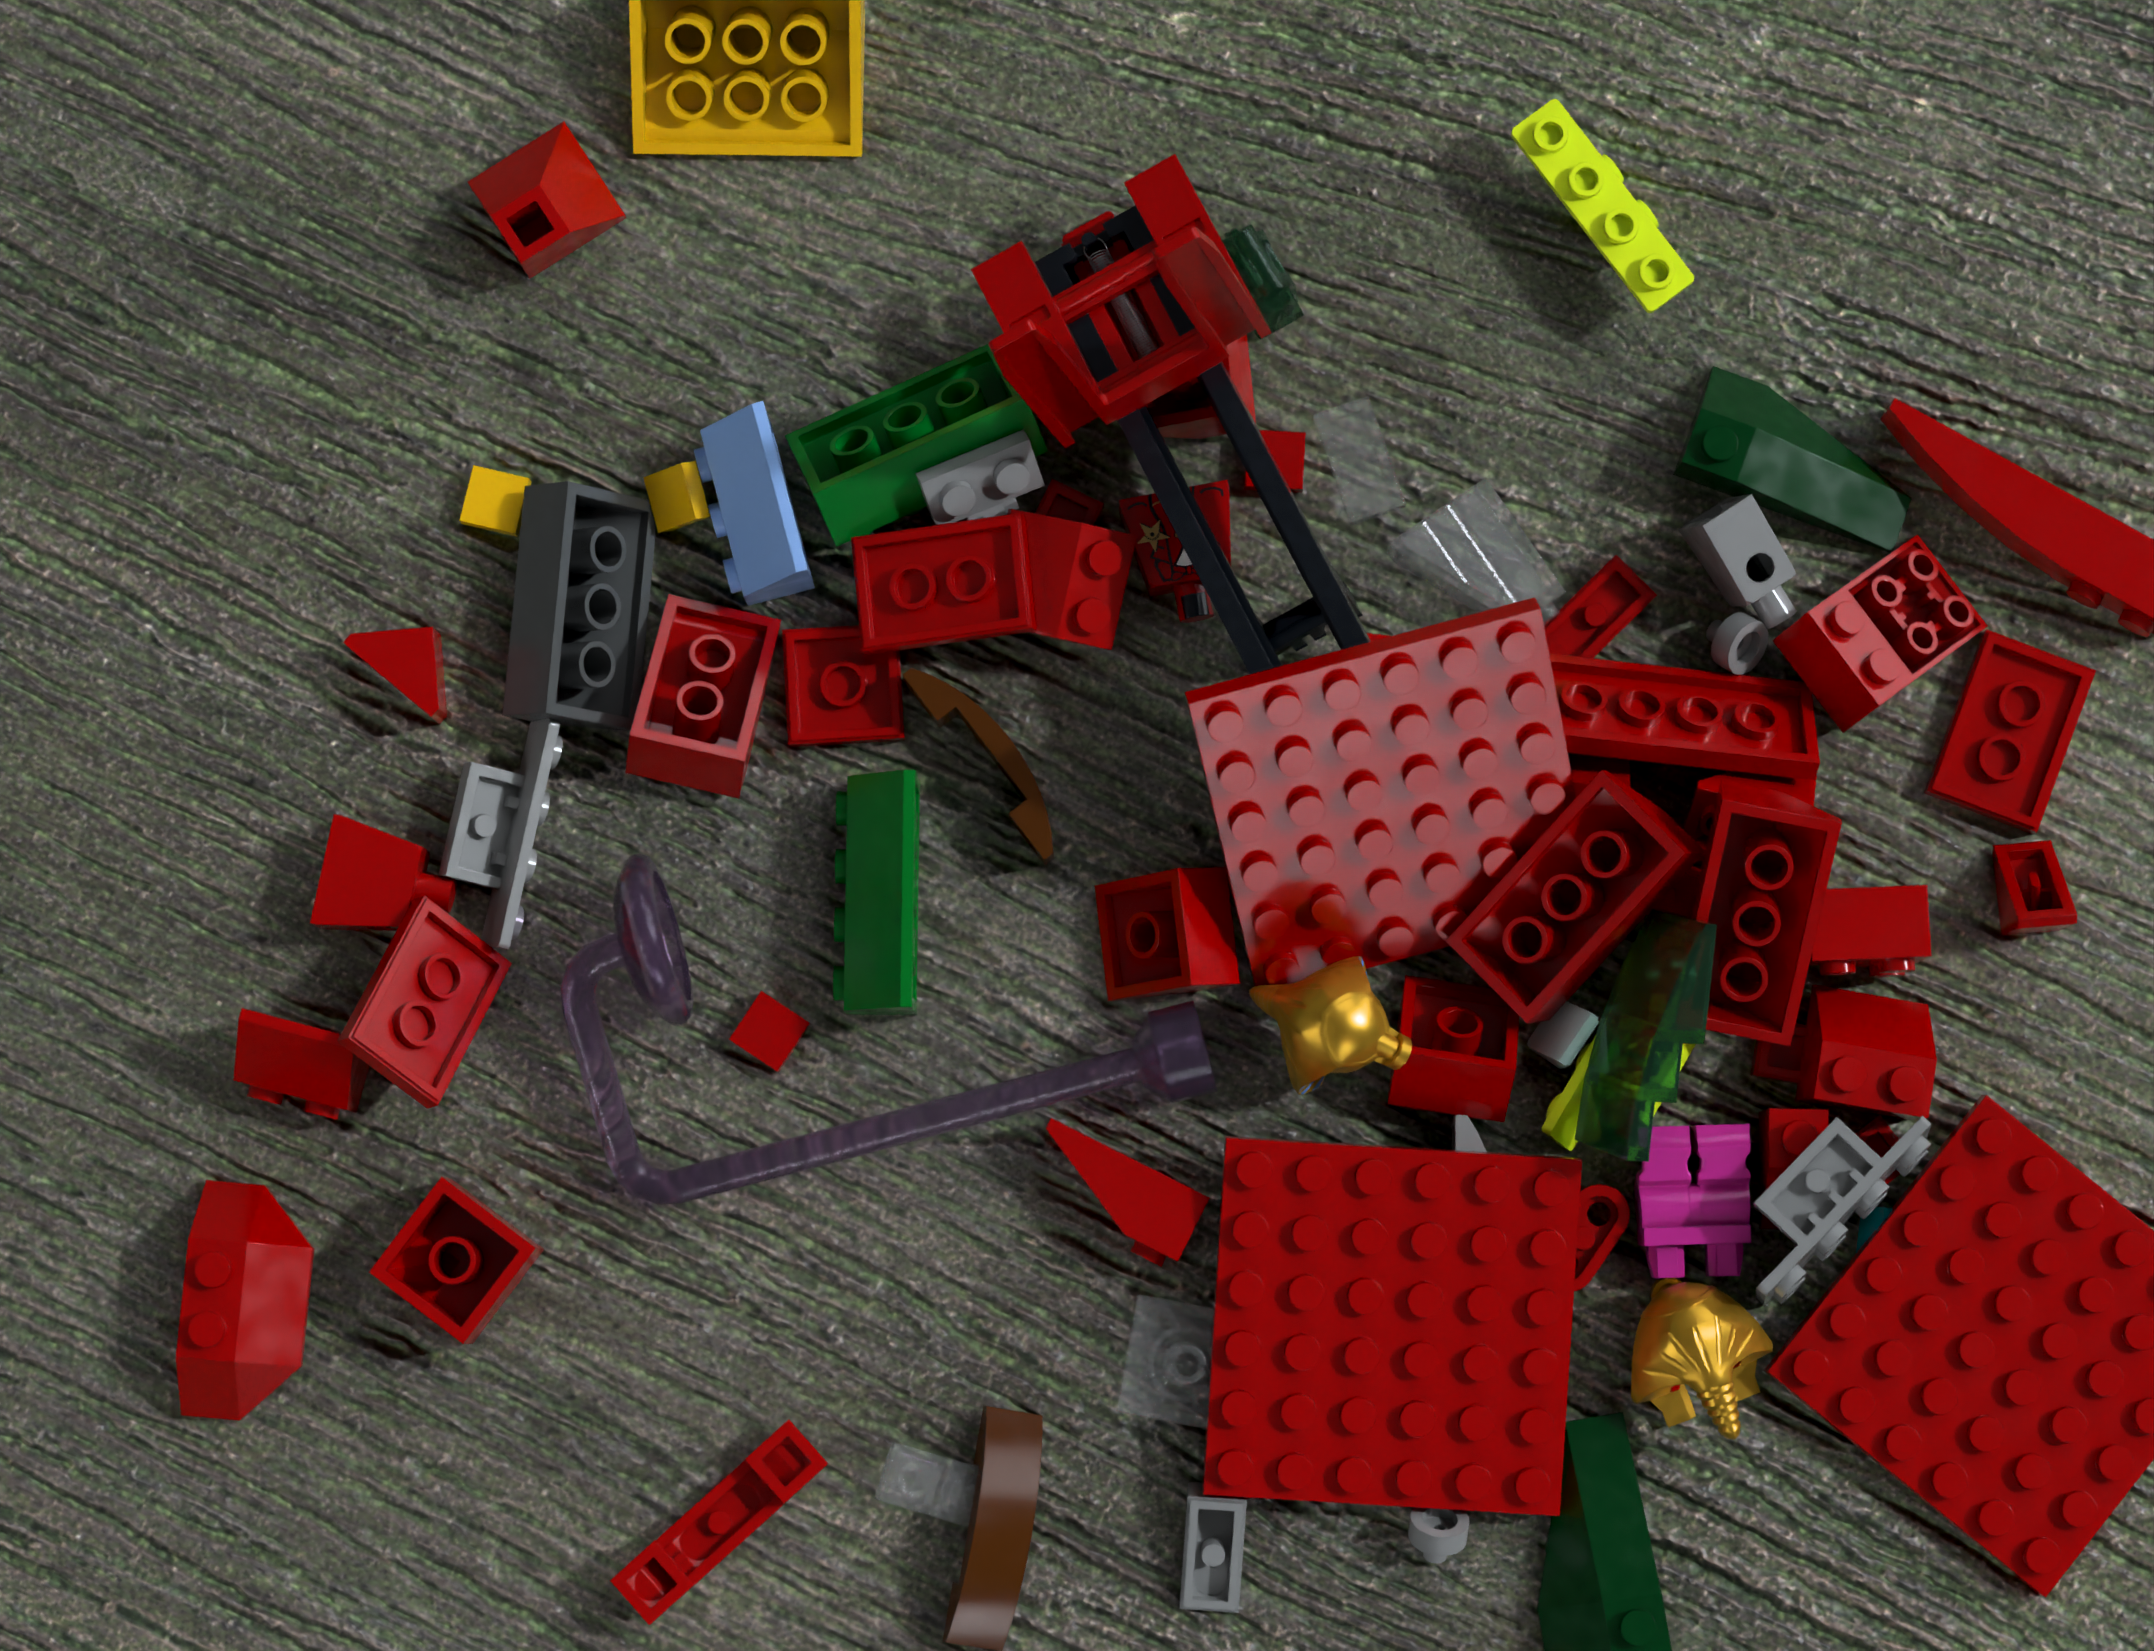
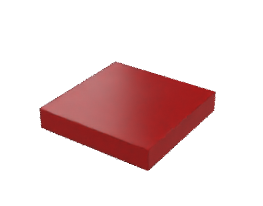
(838, 690)

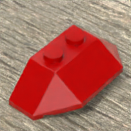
(241, 1301)

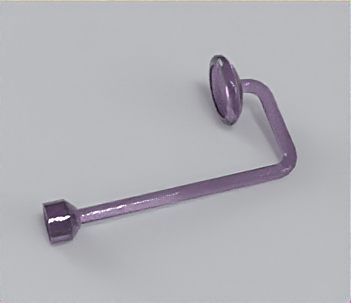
(1164, 1055)

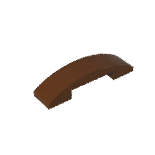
(945, 703)
(998, 1529)

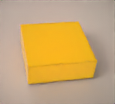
(676, 496)
(494, 501)

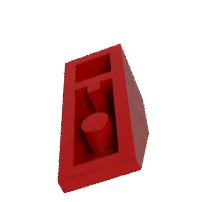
(1138, 1199)

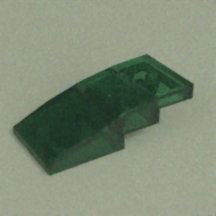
(1640, 1037)

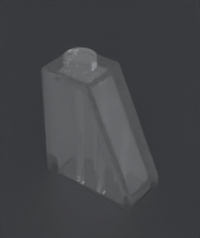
(1478, 554)

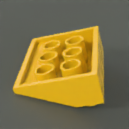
(747, 77)

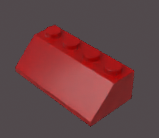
(1766, 895)
(1574, 897)

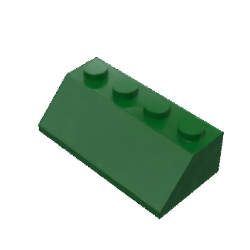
(868, 454)
(880, 893)

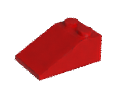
(702, 696)

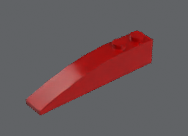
(2040, 522)

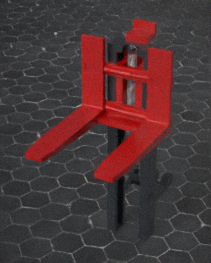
(1154, 310)

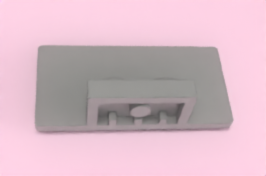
(1824, 1190)

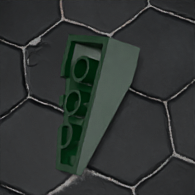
(1763, 446)
(1599, 1557)

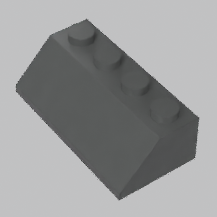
(580, 606)

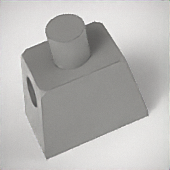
(1725, 542)

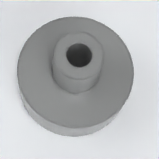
(1737, 642)
(1438, 1532)

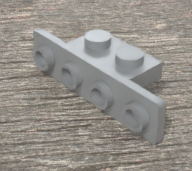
(497, 826)

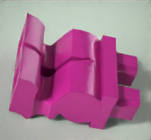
(1705, 1212)

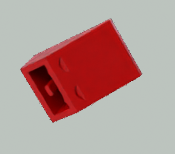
(1879, 633)

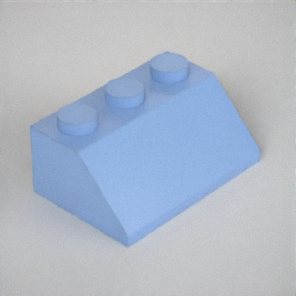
(753, 506)

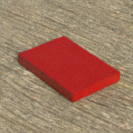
(943, 584)
(2010, 731)
(425, 1002)

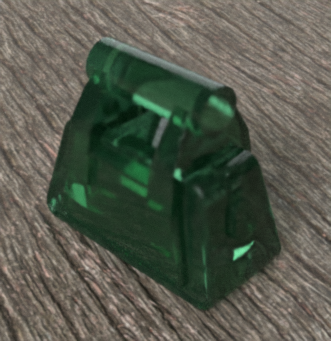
(1263, 276)

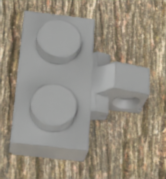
(981, 481)

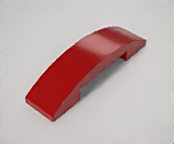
(719, 1522)

